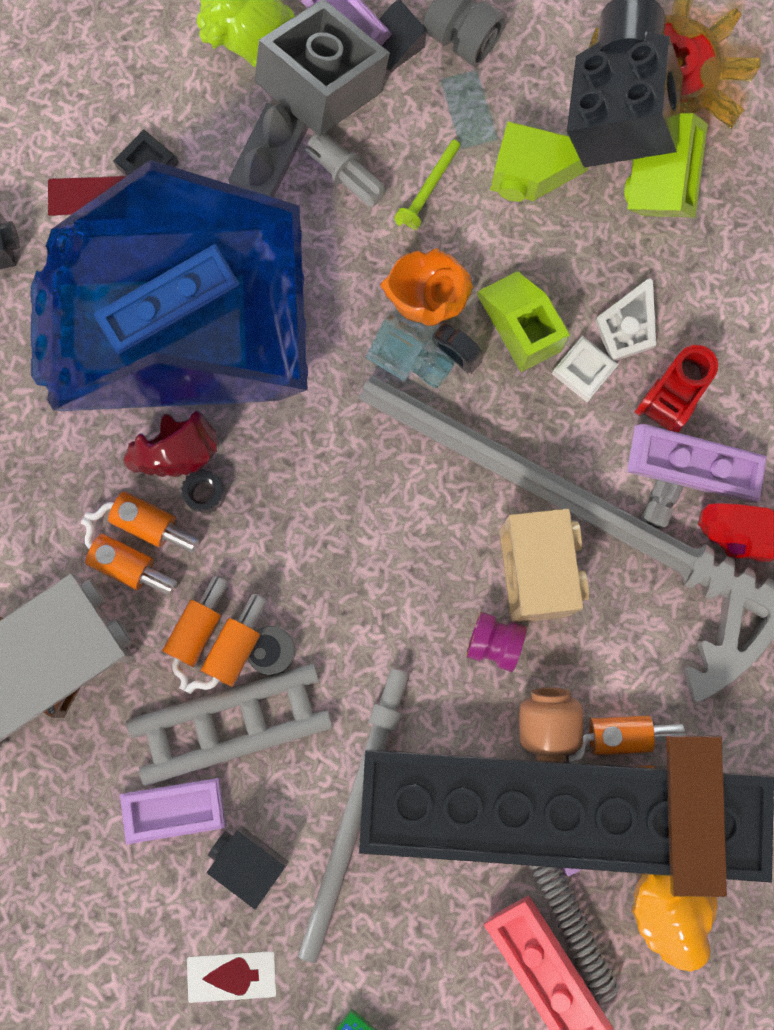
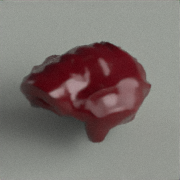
(176, 450)

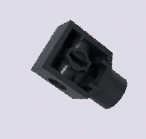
(626, 87)

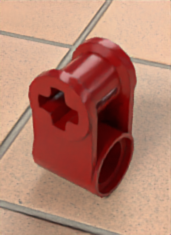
(675, 395)

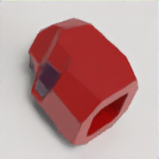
(740, 530)

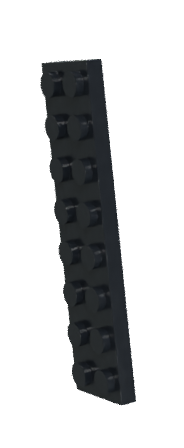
(547, 814)

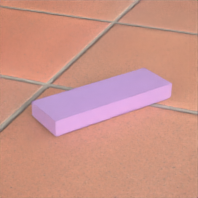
(696, 463)

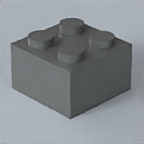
(320, 66)

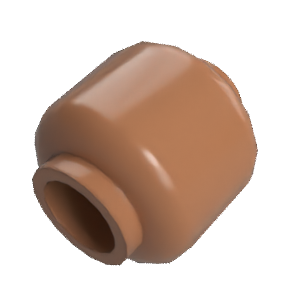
(551, 724)

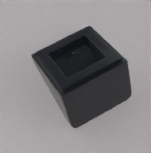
(407, 34)

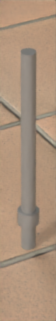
(384, 720)

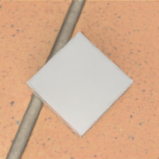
(584, 369)

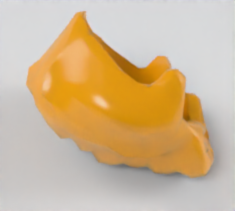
(673, 924)

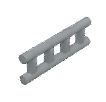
(201, 711)

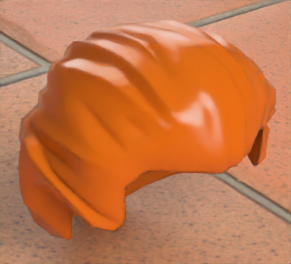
(428, 286)

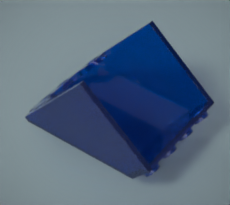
(149, 222)

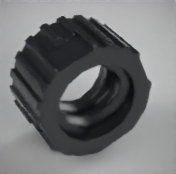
(191, 483)

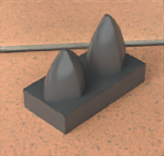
(268, 151)

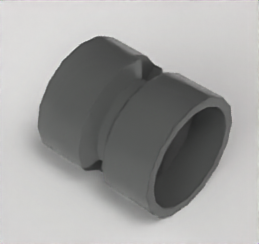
(466, 24)

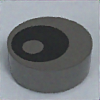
(273, 651)

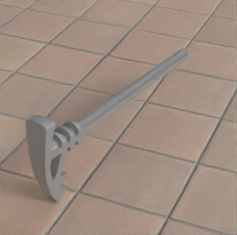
(696, 565)

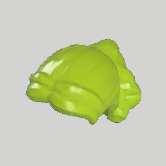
(240, 24)

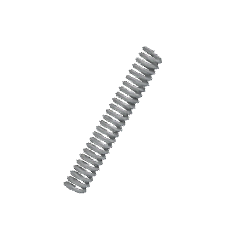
(592, 975)

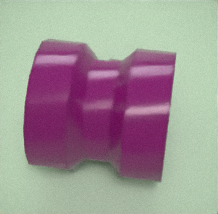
(496, 642)

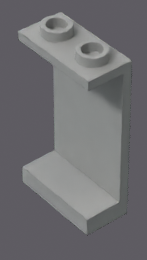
(55, 649)

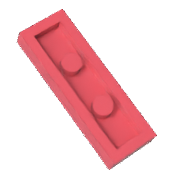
(544, 969)

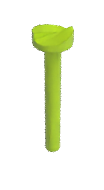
(409, 216)

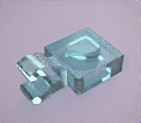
(401, 351)

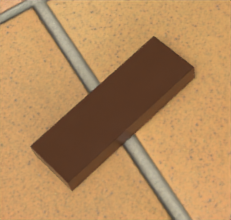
(696, 816)

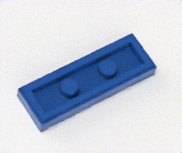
(166, 300)

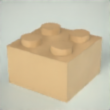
(542, 565)

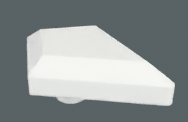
(629, 323)

